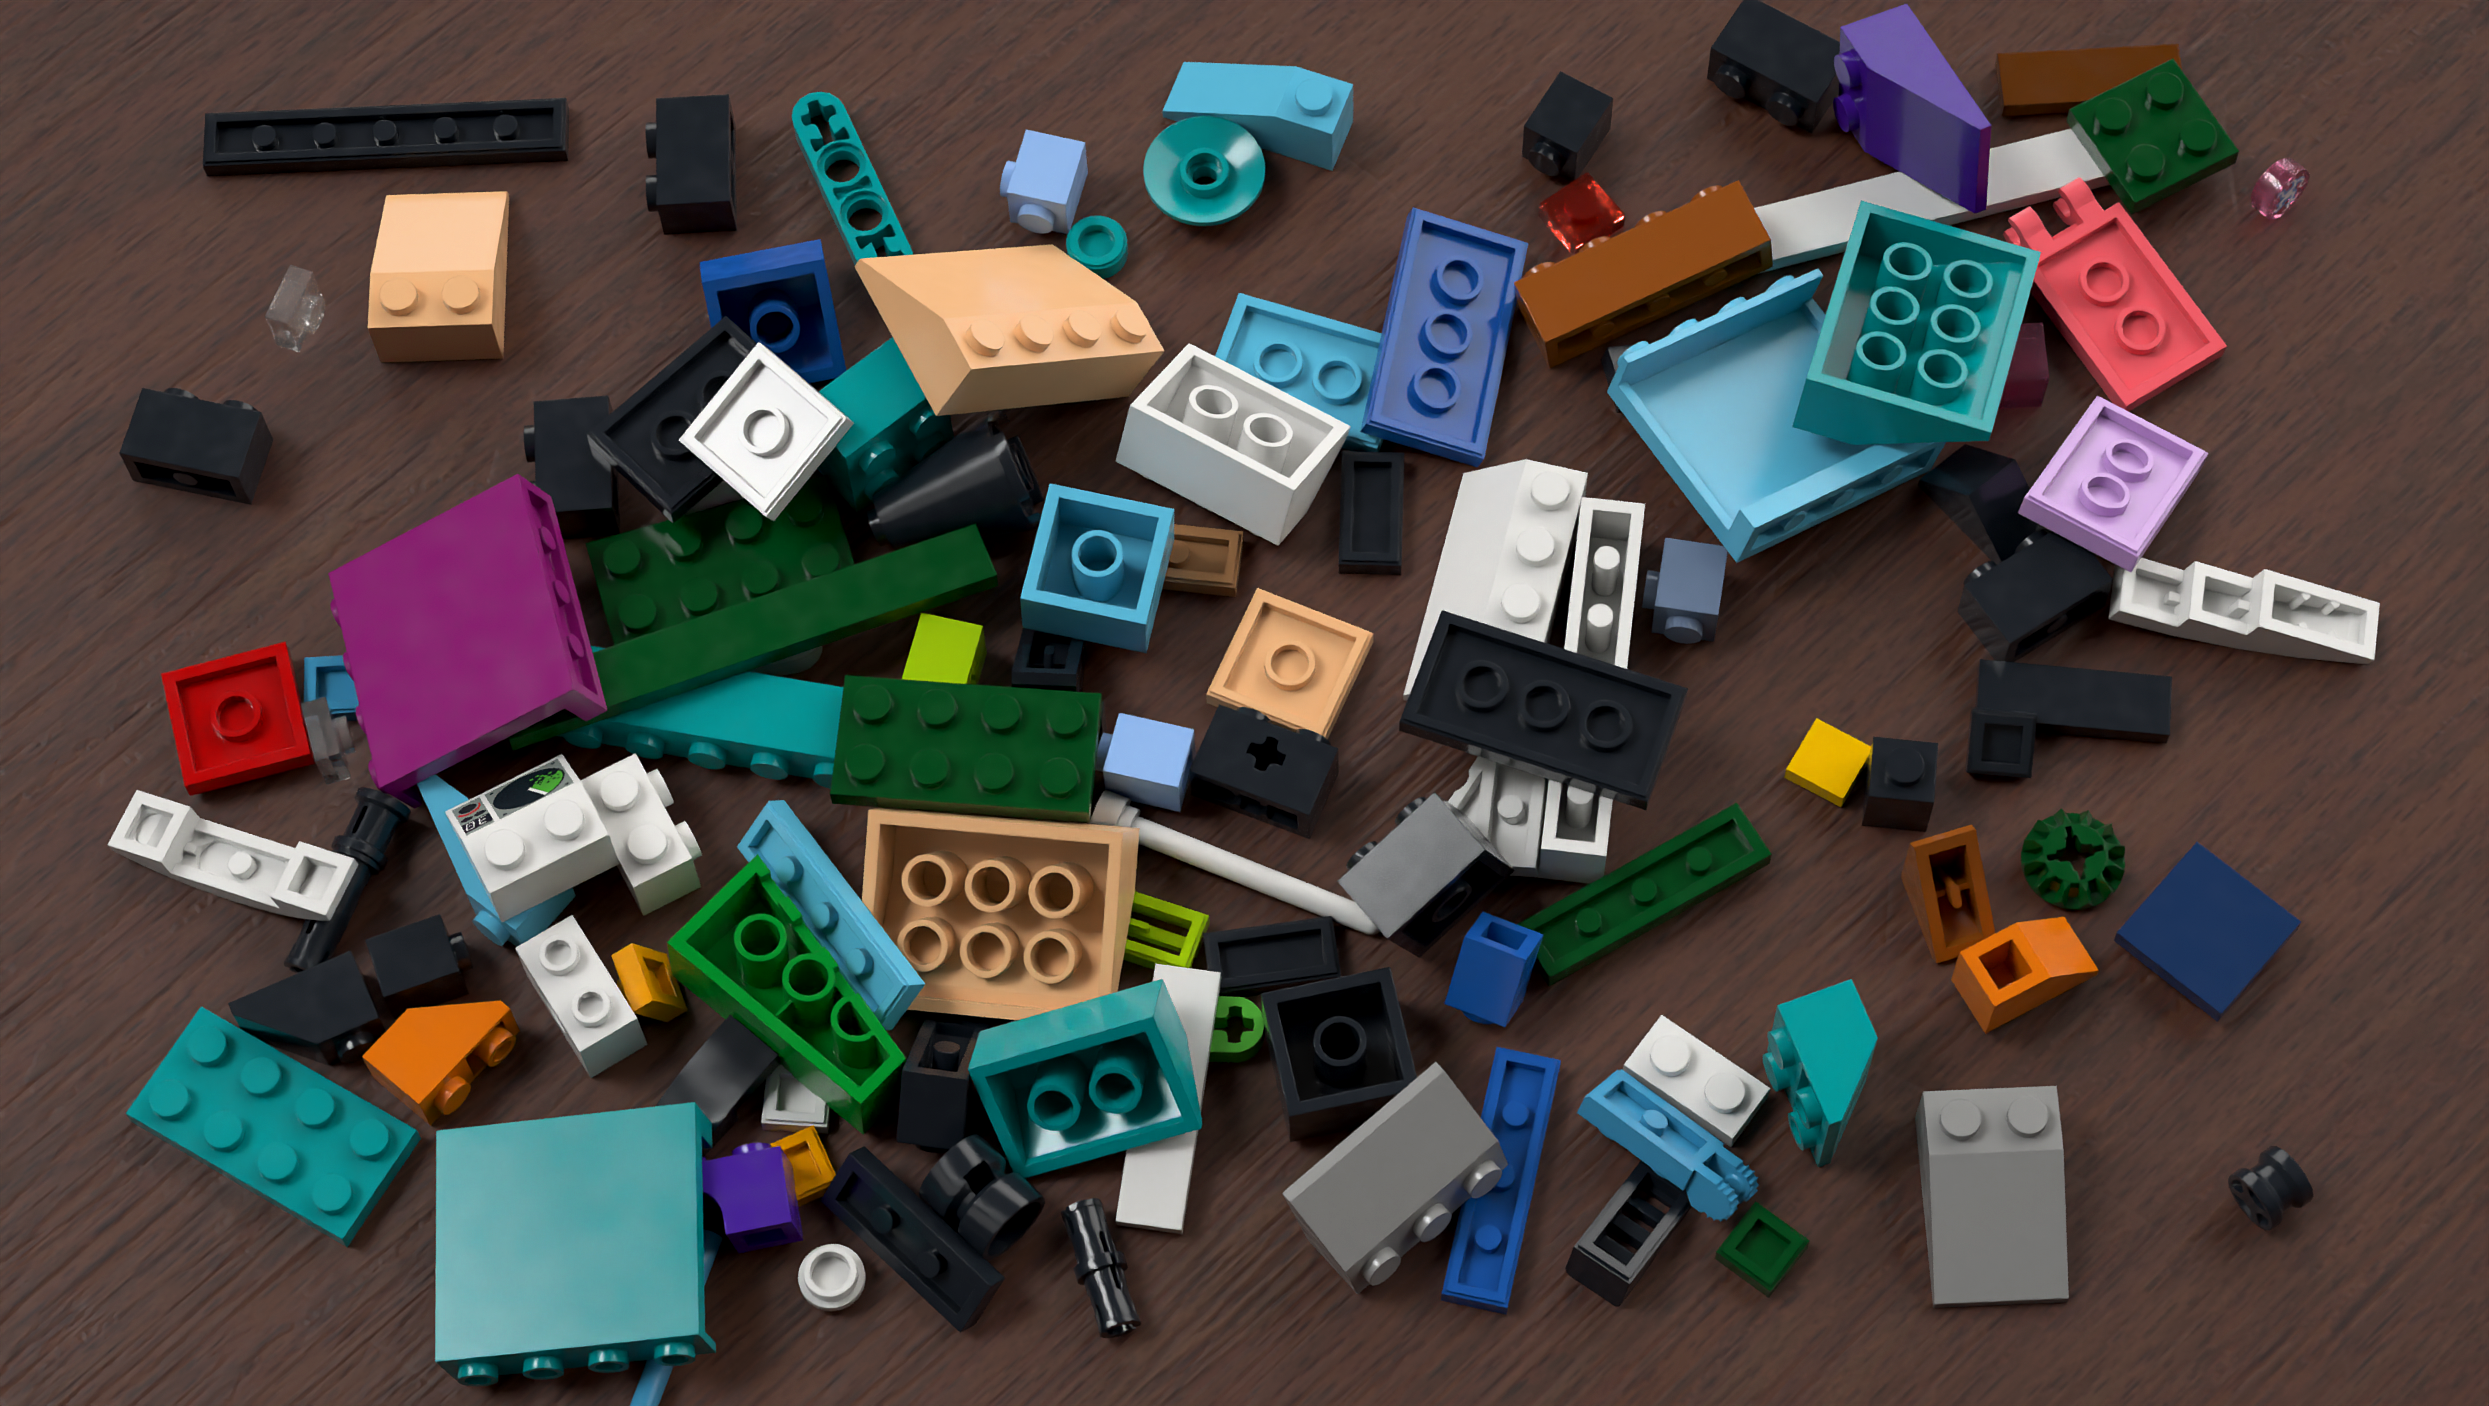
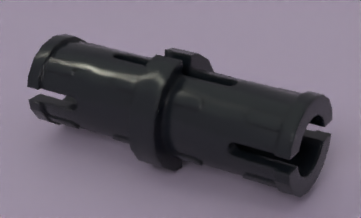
(1100, 1268)

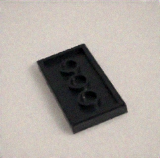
(1543, 709)

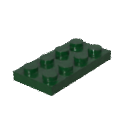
(715, 560)
(966, 748)

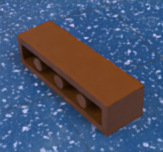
(1643, 273)

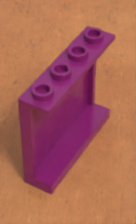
(463, 635)

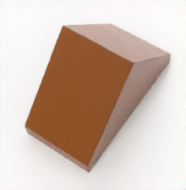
(1948, 891)

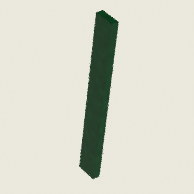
(781, 625)

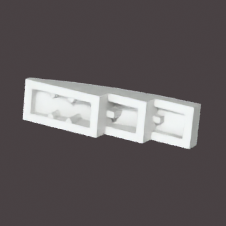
(2246, 613)

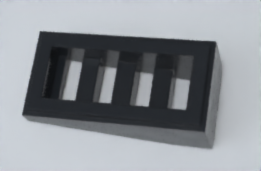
(1607, 1265)

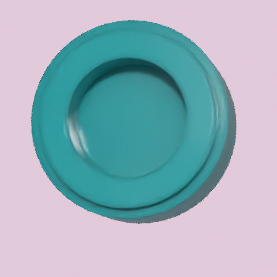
(1098, 245)

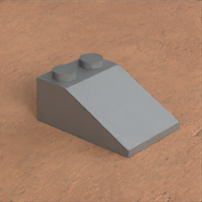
(1993, 1196)

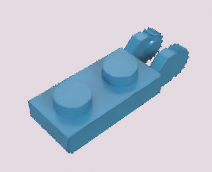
(1670, 1144)

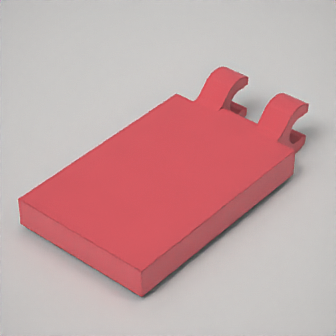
(2115, 298)

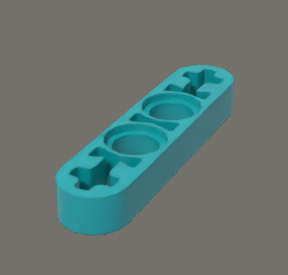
(852, 195)

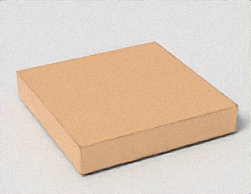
(1290, 664)

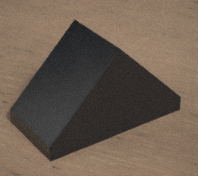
(1983, 499)
(1049, 662)

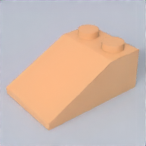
(440, 277)

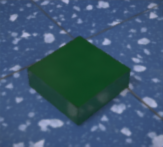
(1762, 1249)

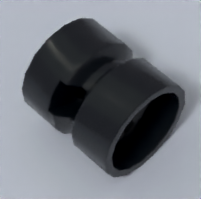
(974, 1190)

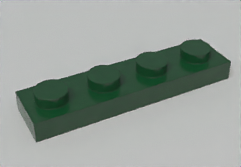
(1646, 892)

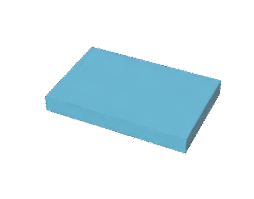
(1307, 358)

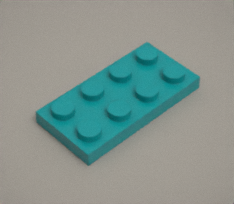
(274, 1126)

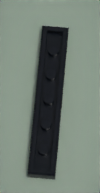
(386, 137)

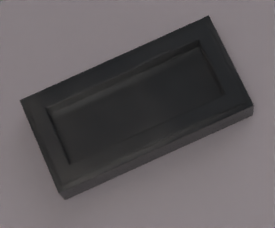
(1371, 513)
(1272, 956)

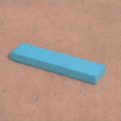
(833, 912)

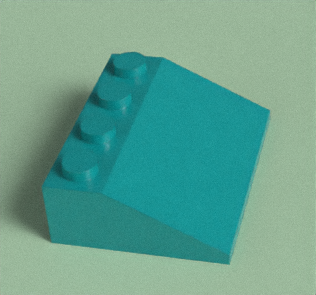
(1916, 333)

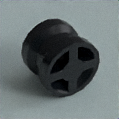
(2270, 1188)

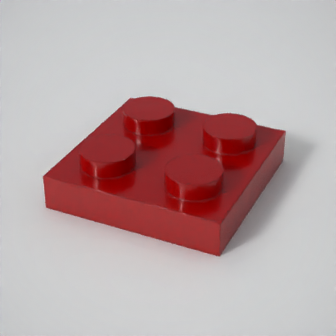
(237, 718)

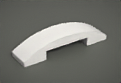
(230, 862)

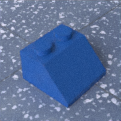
(781, 302)

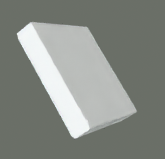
(766, 431)

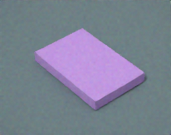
(2113, 483)

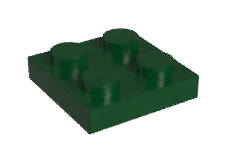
(2152, 136)

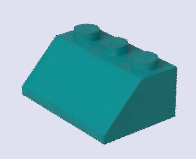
(1087, 1079)

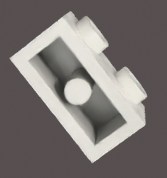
(650, 849)

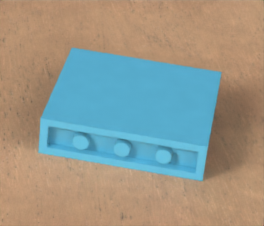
(1721, 415)

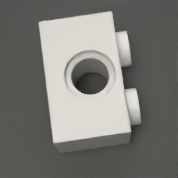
(581, 996)

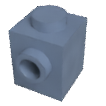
(1686, 590)

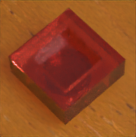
(1581, 213)

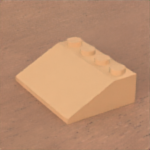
(1010, 328)
(1002, 907)

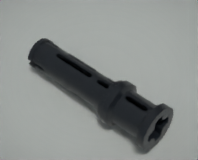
(366, 842)

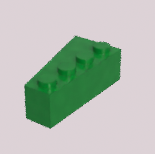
(765, 968)

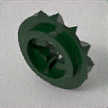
(2057, 880)

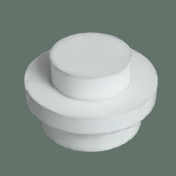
(831, 1277)

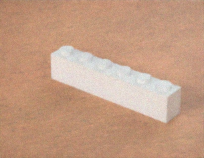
(1601, 629)

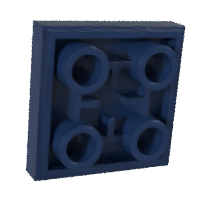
(2207, 931)

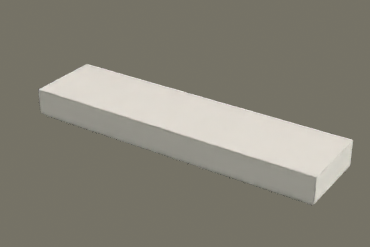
(1160, 1172)

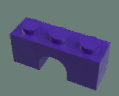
(754, 1195)

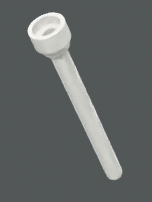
(1116, 811)

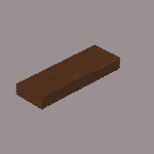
(2065, 78)

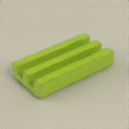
(1170, 913)

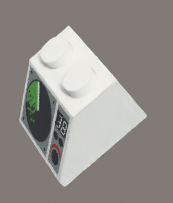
(533, 837)

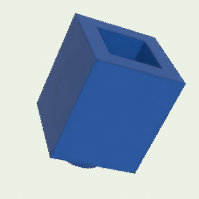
(1493, 970)

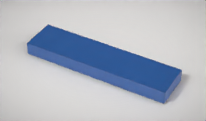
(1494, 1225)

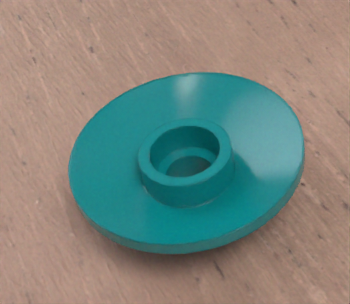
(1200, 149)

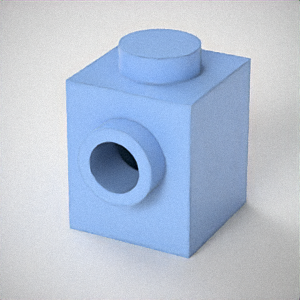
(1045, 182)
(1147, 761)

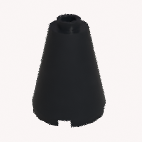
(961, 484)

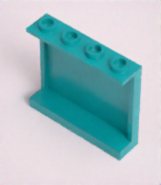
(571, 1244)

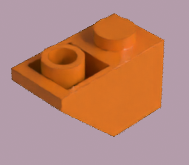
(2020, 969)
(439, 1051)

